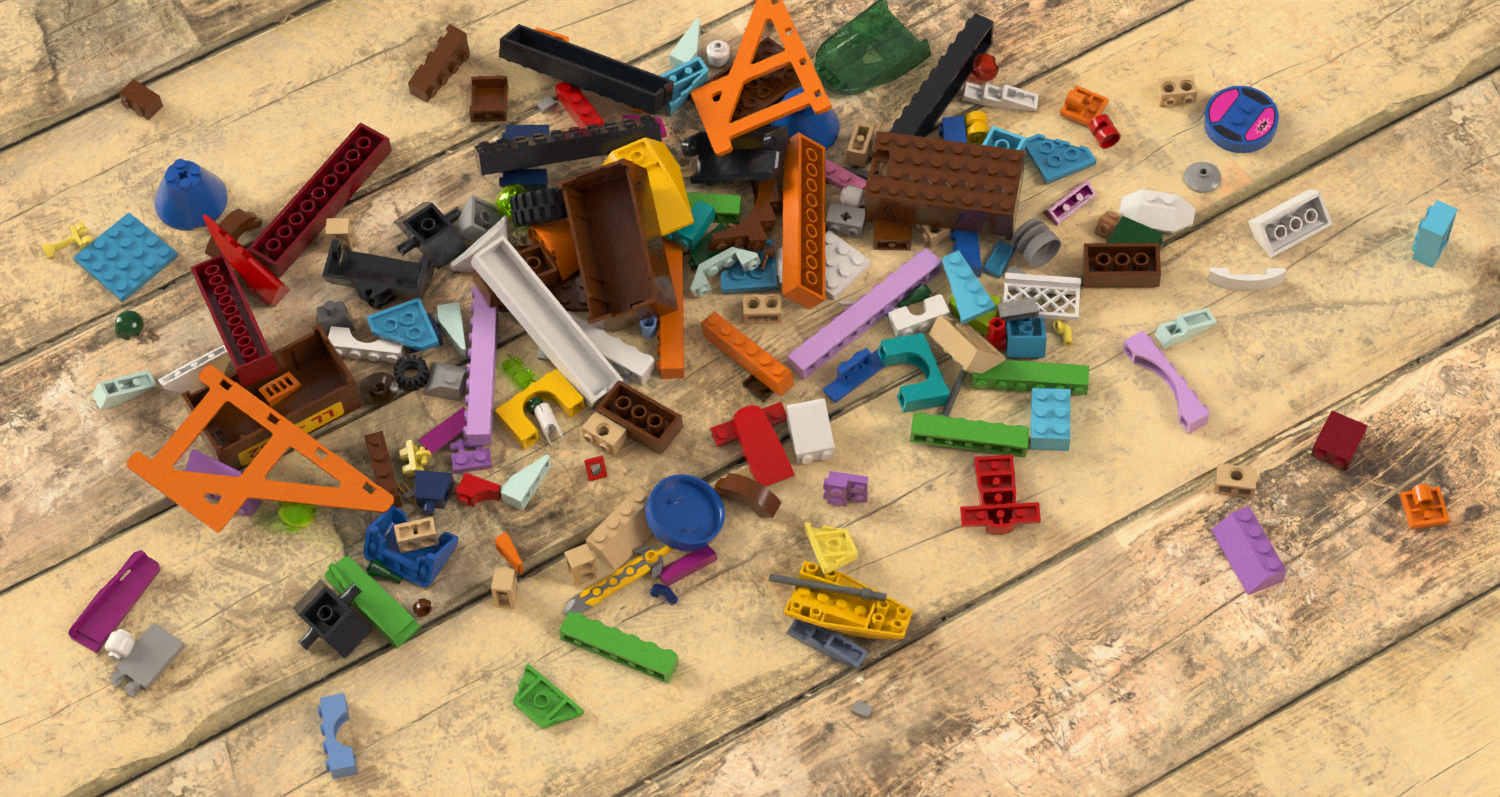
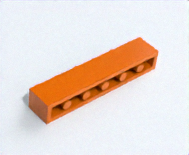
(747, 354)

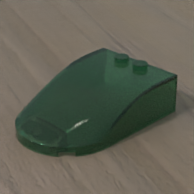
(868, 52)

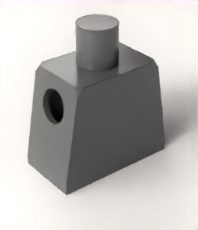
(334, 315)

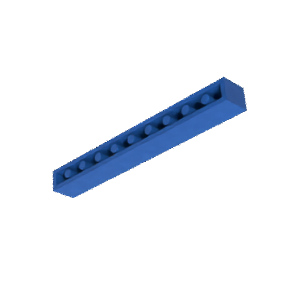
(965, 241)

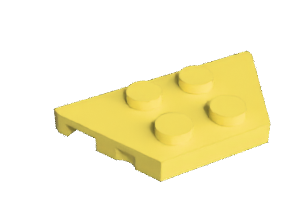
(831, 546)

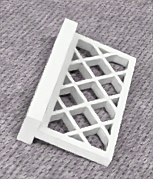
(1045, 285)

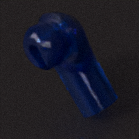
(665, 591)

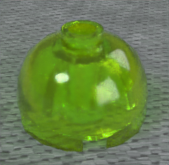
(503, 197)
(296, 515)

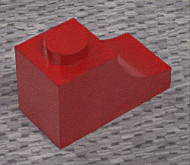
(475, 489)

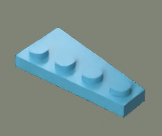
(967, 290)

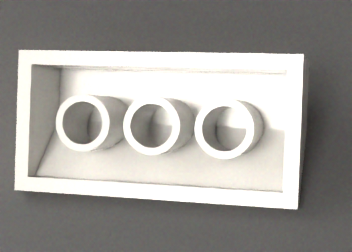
(1290, 222)

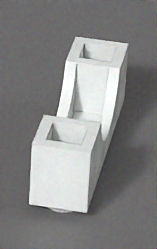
(376, 351)

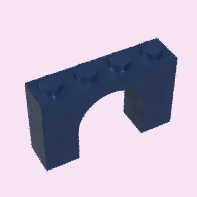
(529, 178)

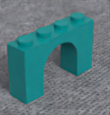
(691, 235)
(916, 351)

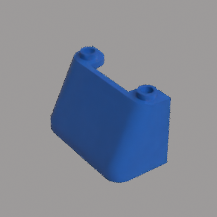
(416, 566)

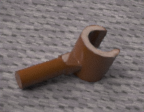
(768, 253)

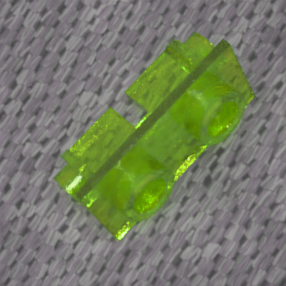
(514, 366)

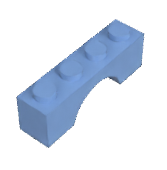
(335, 714)

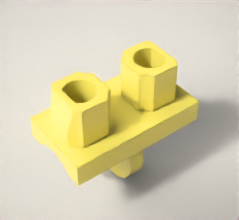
(417, 457)

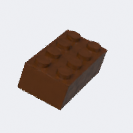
(538, 261)
(1121, 265)
(641, 416)

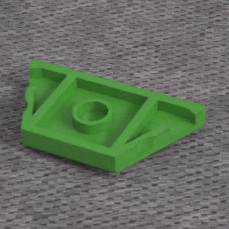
(543, 701)

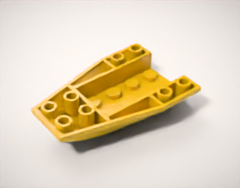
(665, 181)
(846, 612)

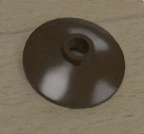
(379, 382)

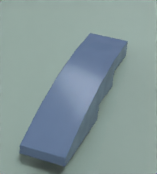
(828, 643)

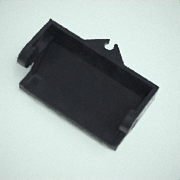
(754, 156)
(377, 276)

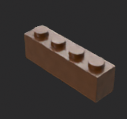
(382, 465)

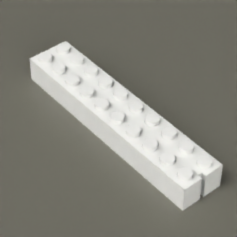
(545, 320)

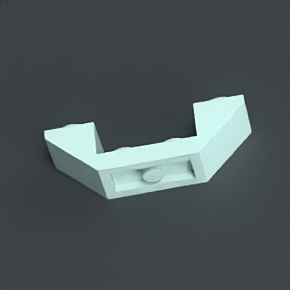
(710, 267)

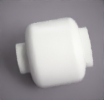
(718, 53)
(852, 196)
(119, 644)

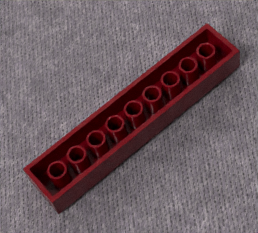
(320, 199)
(234, 320)

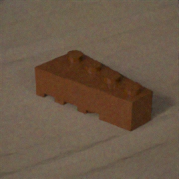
(440, 64)

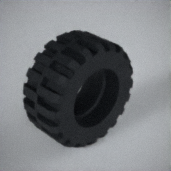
(538, 207)

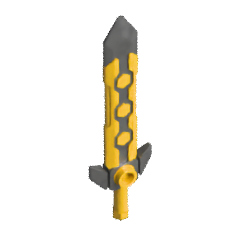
(648, 560)

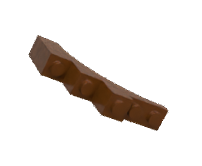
(752, 230)

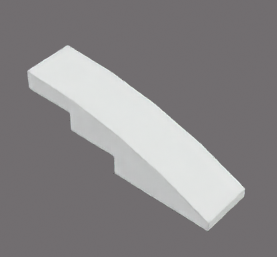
(1004, 98)

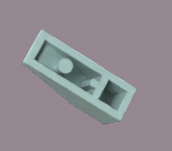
(687, 47)
(451, 325)
(121, 389)
(524, 483)

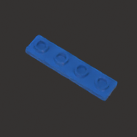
(853, 373)

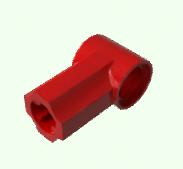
(996, 333)

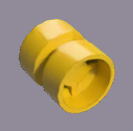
(976, 127)

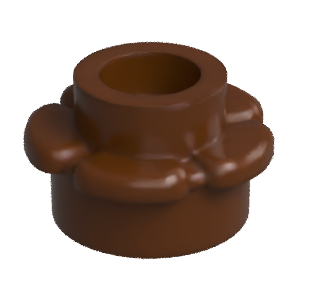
(422, 607)

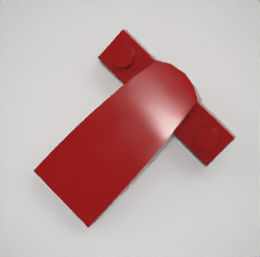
(758, 441)
(998, 498)

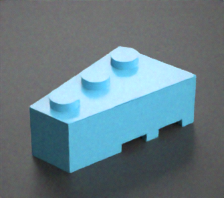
(685, 78)

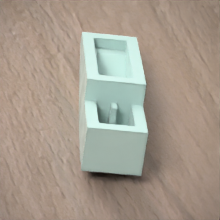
(1184, 327)

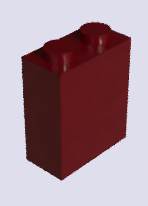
(1339, 440)

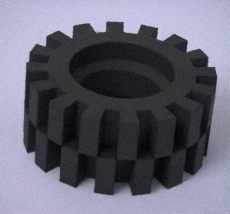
(407, 364)

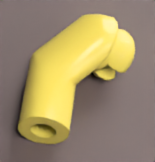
(1063, 330)

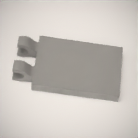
(147, 660)

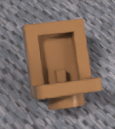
(1107, 224)

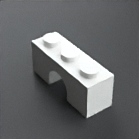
(905, 323)

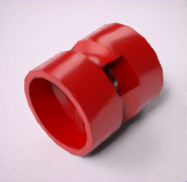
(1104, 131)

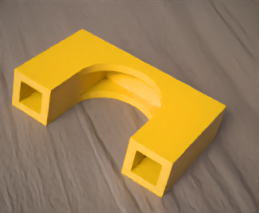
(551, 387)

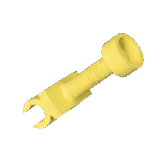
(78, 229)

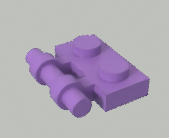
(469, 460)

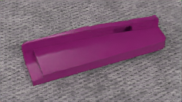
(114, 602)

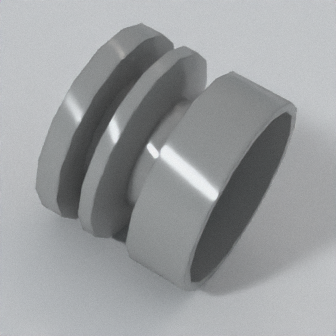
(1036, 242)

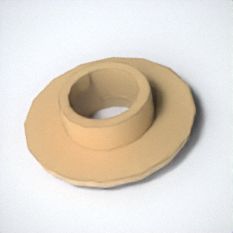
(691, 169)

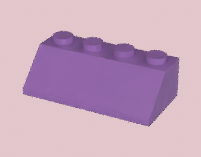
(204, 464)
(1249, 551)

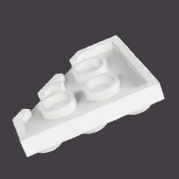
(842, 265)

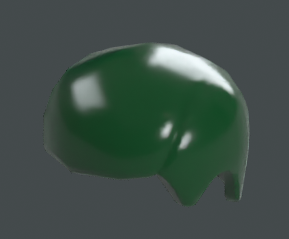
(128, 324)

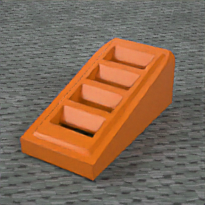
(277, 397)
(508, 552)

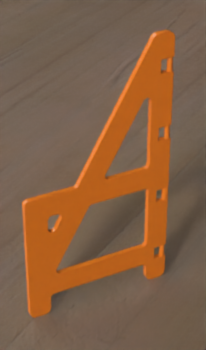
(717, 115)
(190, 488)

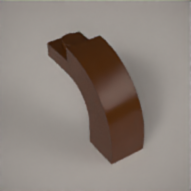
(235, 224)
(749, 492)

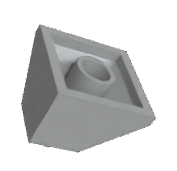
(477, 218)
(446, 381)

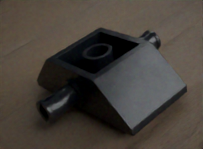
(431, 233)
(332, 618)

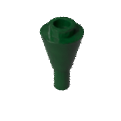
(919, 294)
(380, 570)

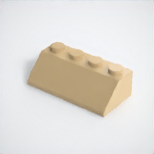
(965, 345)
(622, 531)

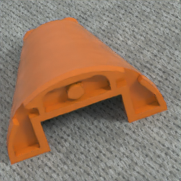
(558, 242)

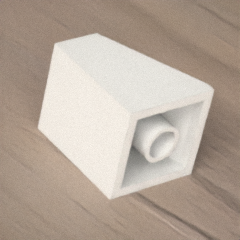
(810, 431)

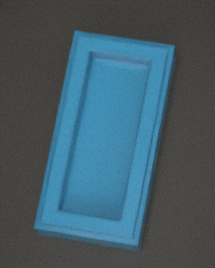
(999, 259)

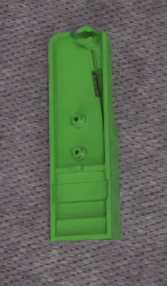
(373, 602)

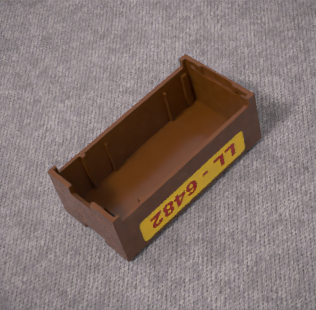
(324, 396)

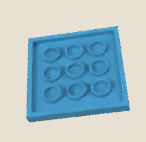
(125, 257)

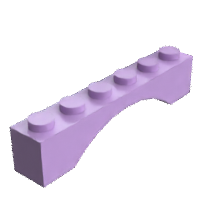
(1144, 353)

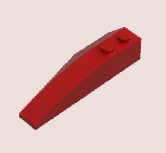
(248, 267)

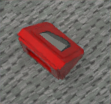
(595, 468)

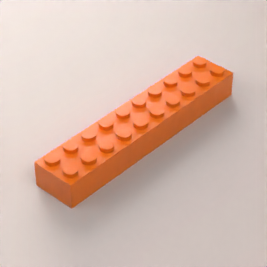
(804, 222)

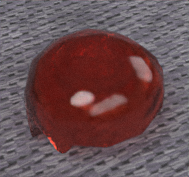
(984, 67)

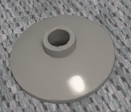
(1200, 182)

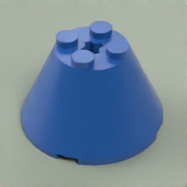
(818, 127)
(189, 194)

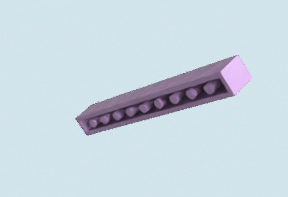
(863, 314)
(481, 371)

